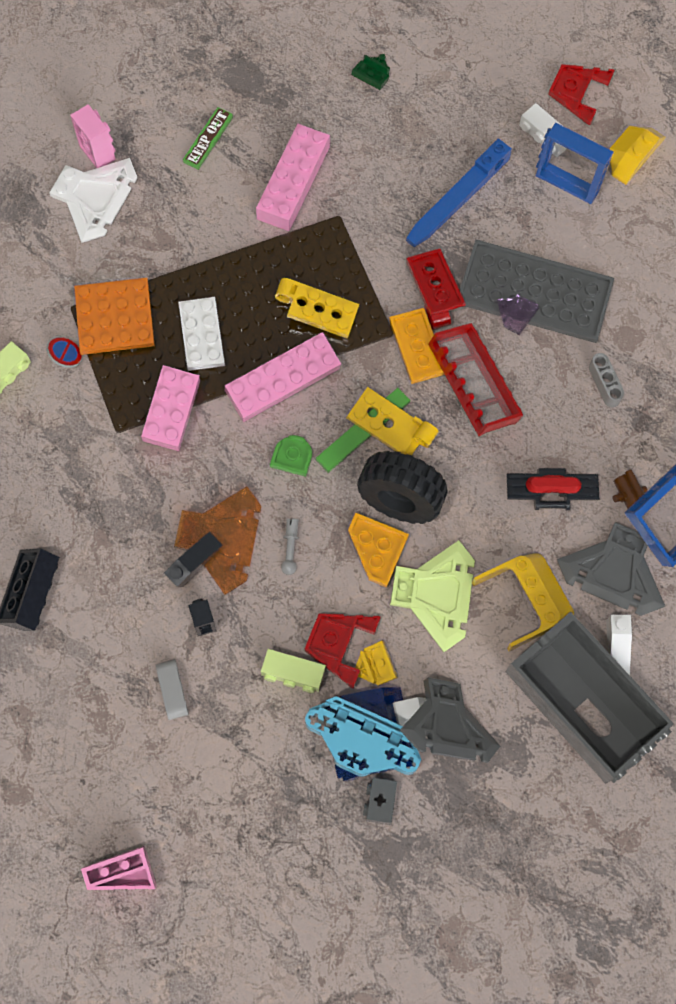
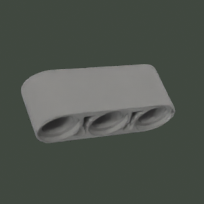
(606, 388)
(171, 689)

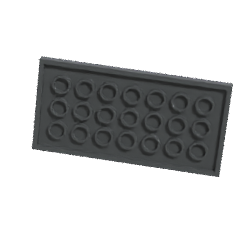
(567, 296)

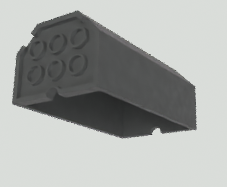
(573, 666)

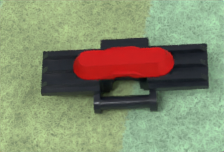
(552, 480)

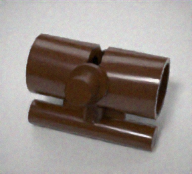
(628, 489)

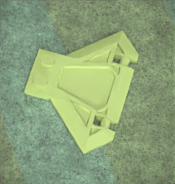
(437, 593)

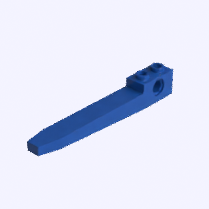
(484, 169)

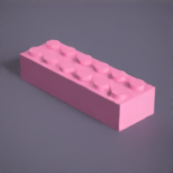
(293, 177)
(282, 377)

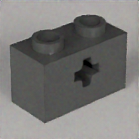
(387, 790)

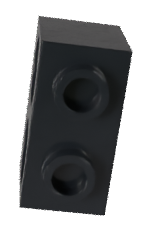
(202, 617)

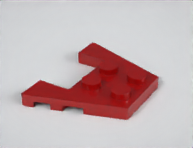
(572, 85)
(331, 638)

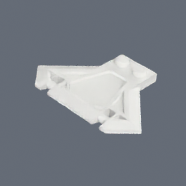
(94, 195)

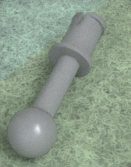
(289, 566)

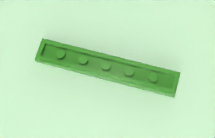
(355, 436)

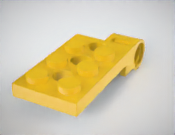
(291, 291)

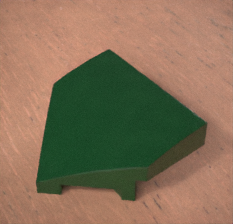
(372, 71)

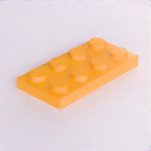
(412, 337)

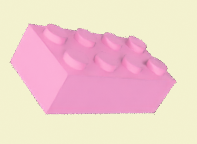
(170, 408)

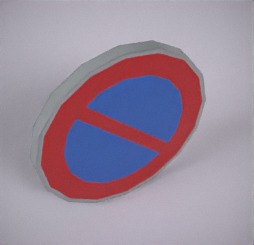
(64, 352)

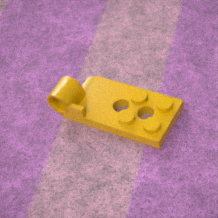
(406, 430)

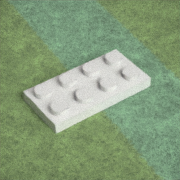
(201, 333)

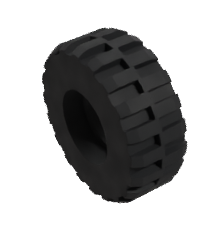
(402, 487)

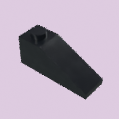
(193, 560)

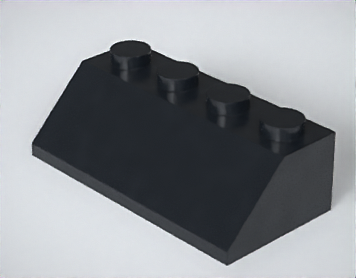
(28, 589)

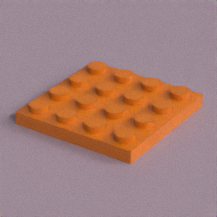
(114, 316)

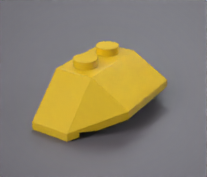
(633, 150)

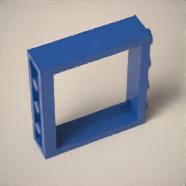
(581, 146)
(644, 504)

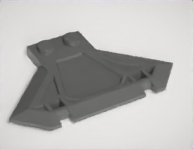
(615, 571)
(448, 725)

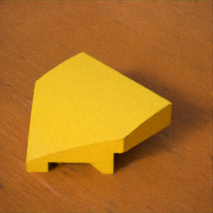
(376, 664)

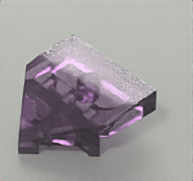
(516, 313)

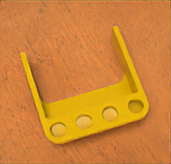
(540, 589)

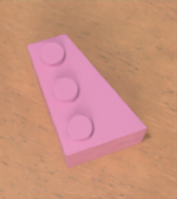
(121, 871)

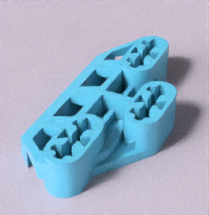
(360, 742)

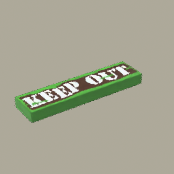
(207, 138)

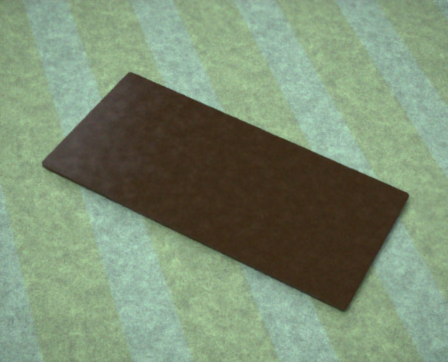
(249, 316)

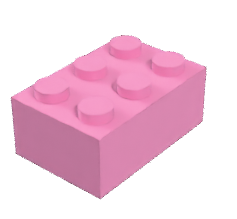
(93, 136)

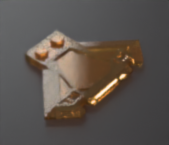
(231, 529)

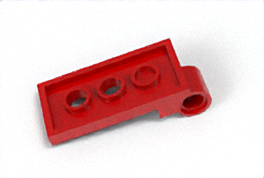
(440, 297)

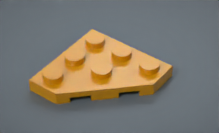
(377, 547)

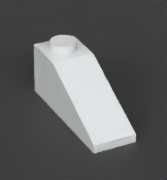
(619, 639)

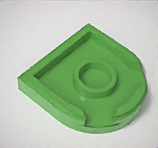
(292, 455)

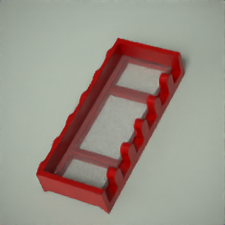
(475, 379)

